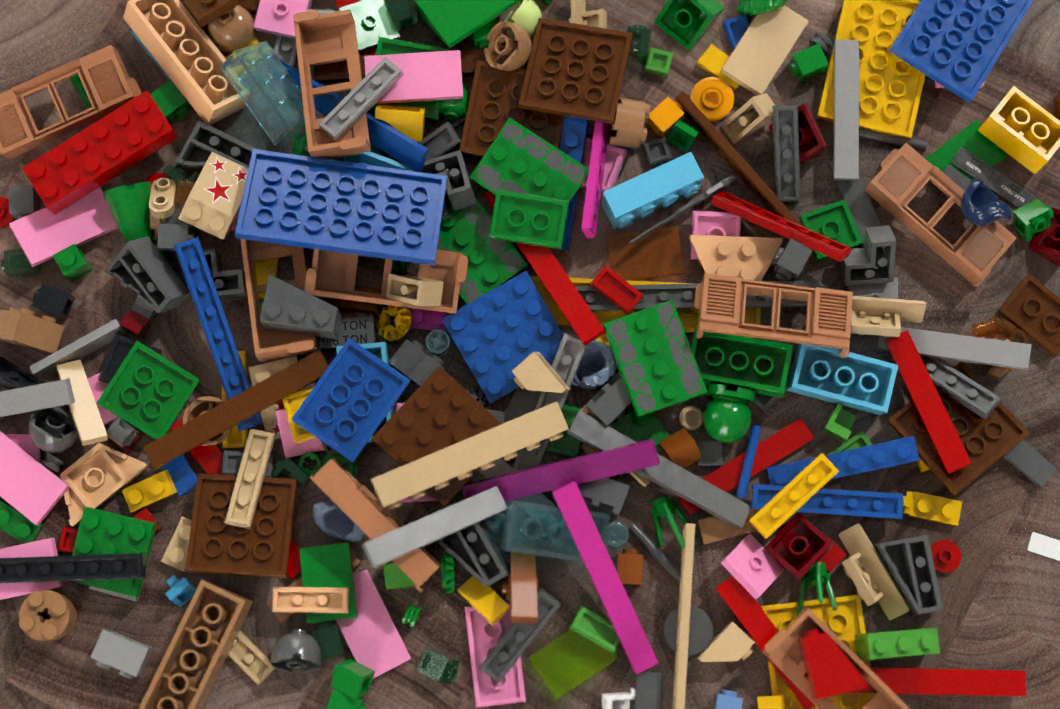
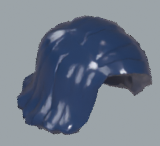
(982, 205)

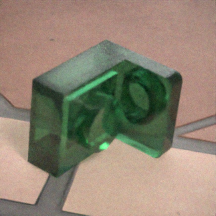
(641, 46)
(177, 173)
(294, 471)
(438, 666)

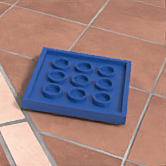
(502, 332)

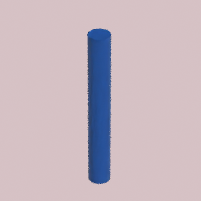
(748, 461)

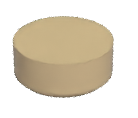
(690, 418)

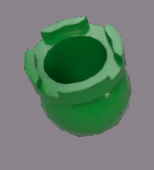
(727, 414)

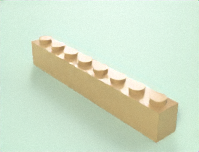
(469, 454)

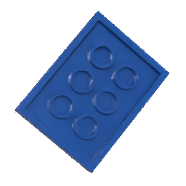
(350, 400)

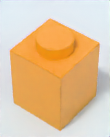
(665, 116)

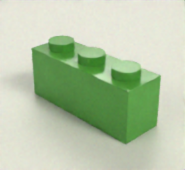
(897, 643)

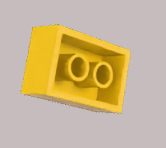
(1023, 130)

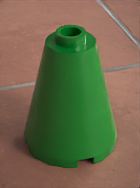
(131, 209)

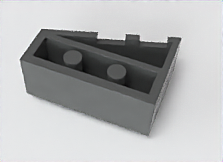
(208, 139)
(149, 275)
(297, 311)
(610, 400)
(604, 494)
(477, 553)
(913, 572)

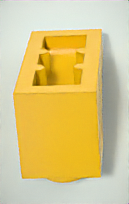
(405, 119)

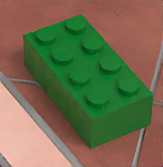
(743, 362)

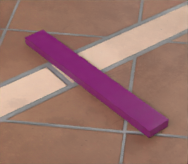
(576, 469)

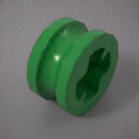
(308, 470)
(411, 615)

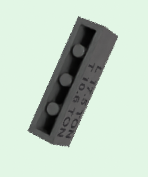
(358, 328)

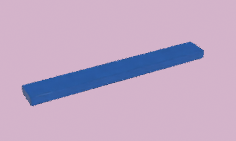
(380, 133)
(214, 323)

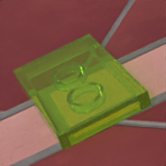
(570, 662)

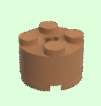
(629, 124)
(33, 618)

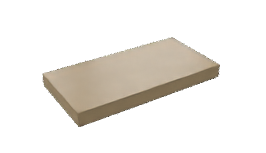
(764, 48)

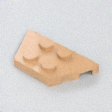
(735, 255)
(97, 478)

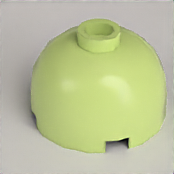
(526, 17)

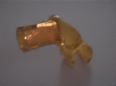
(998, 325)

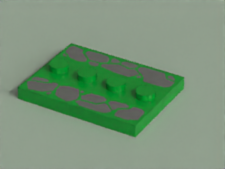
(528, 165)
(489, 260)
(654, 358)

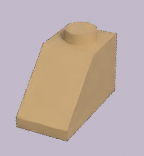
(749, 118)
(414, 290)
(538, 375)
(728, 646)

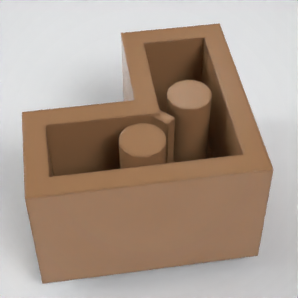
(27, 330)

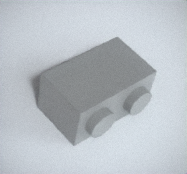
(121, 653)

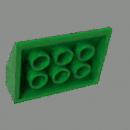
(459, 18)

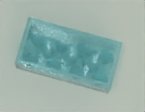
(267, 91)
(542, 530)

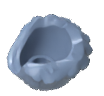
(596, 366)
(336, 522)

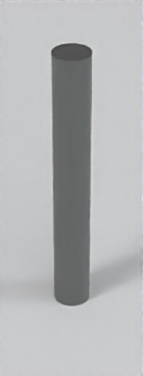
(887, 138)
(655, 551)

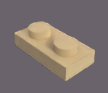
(177, 549)

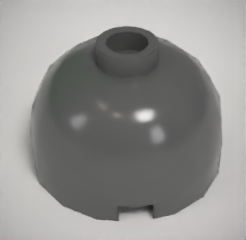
(50, 433)
(296, 651)

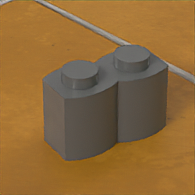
(414, 363)

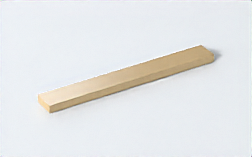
(683, 617)

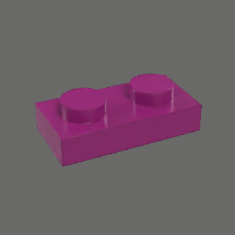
(427, 320)

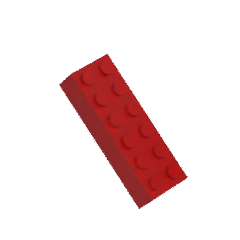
(100, 152)

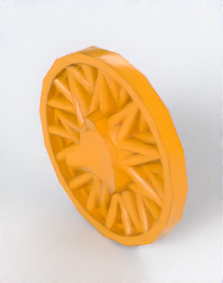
(713, 98)

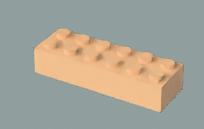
(185, 56)

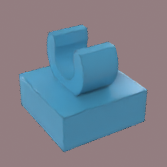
(181, 590)

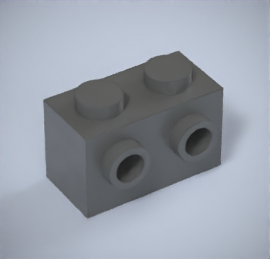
(790, 261)

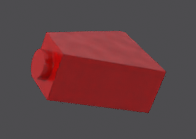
(827, 666)

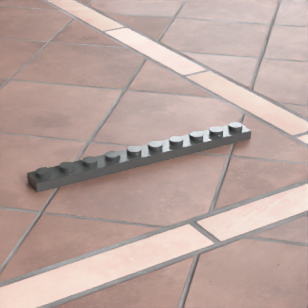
(681, 294)

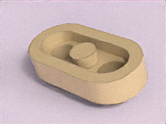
(162, 198)

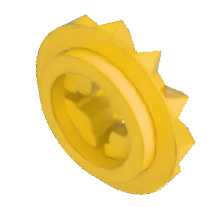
(402, 321)

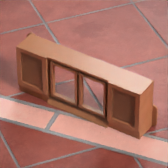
(323, 41)
(105, 85)
(900, 180)
(335, 277)
(723, 302)
(269, 343)
(370, 517)
(787, 656)

